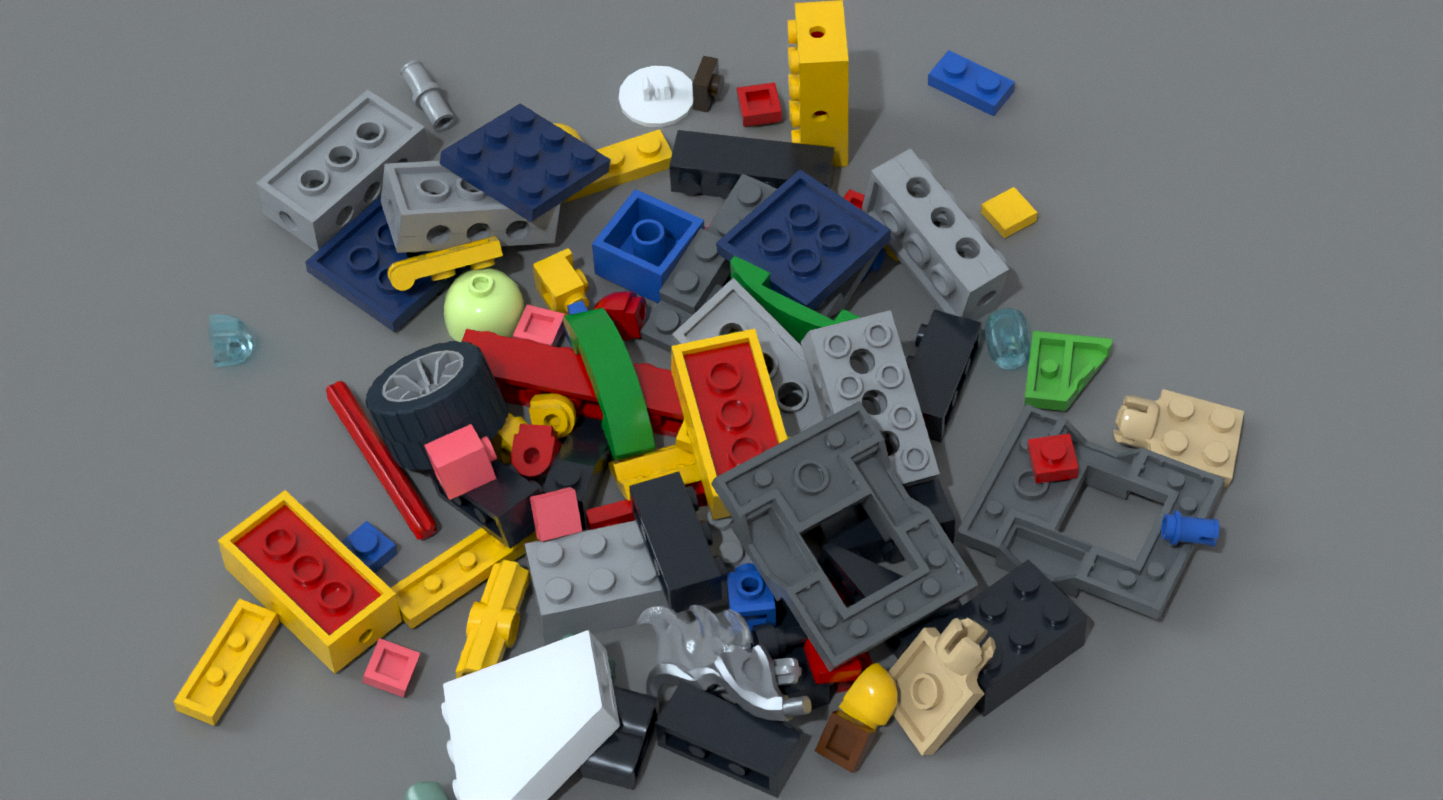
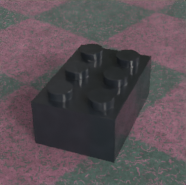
(1031, 631)

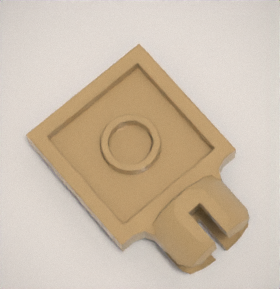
(1183, 430)
(939, 681)

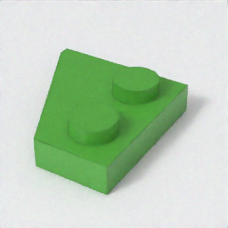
(1062, 367)

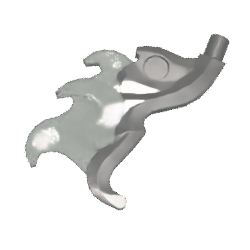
(713, 654)

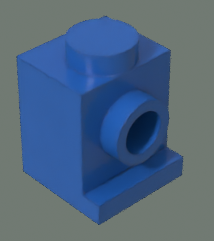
(750, 596)

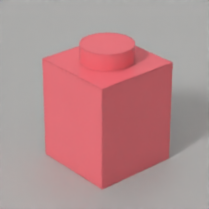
(462, 461)

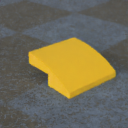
(654, 465)

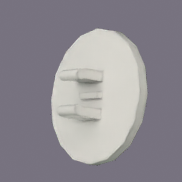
(656, 96)

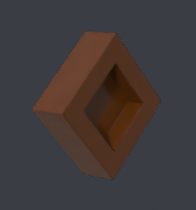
(845, 741)

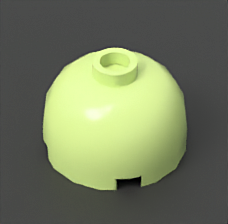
(483, 302)

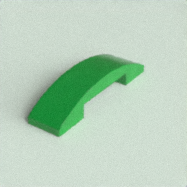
(789, 314)
(613, 381)

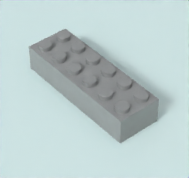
(607, 578)

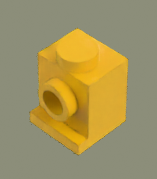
(559, 282)

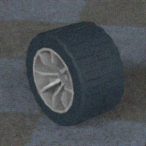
(432, 397)

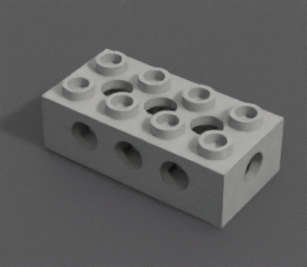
(340, 169)
(439, 210)
(935, 237)
(735, 311)
(886, 384)

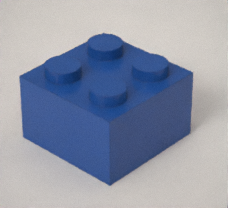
(643, 244)

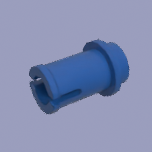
(1189, 529)

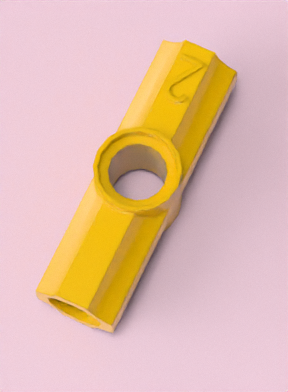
(494, 619)

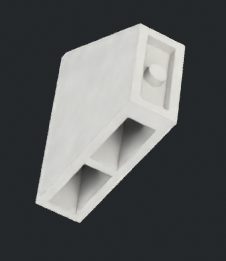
(529, 720)

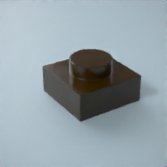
(707, 84)

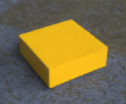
(1009, 212)

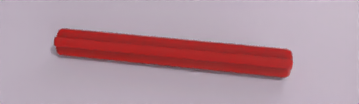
(381, 461)

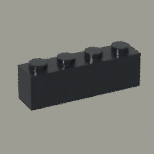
(715, 162)

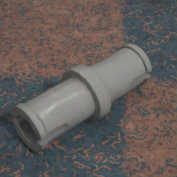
(427, 96)

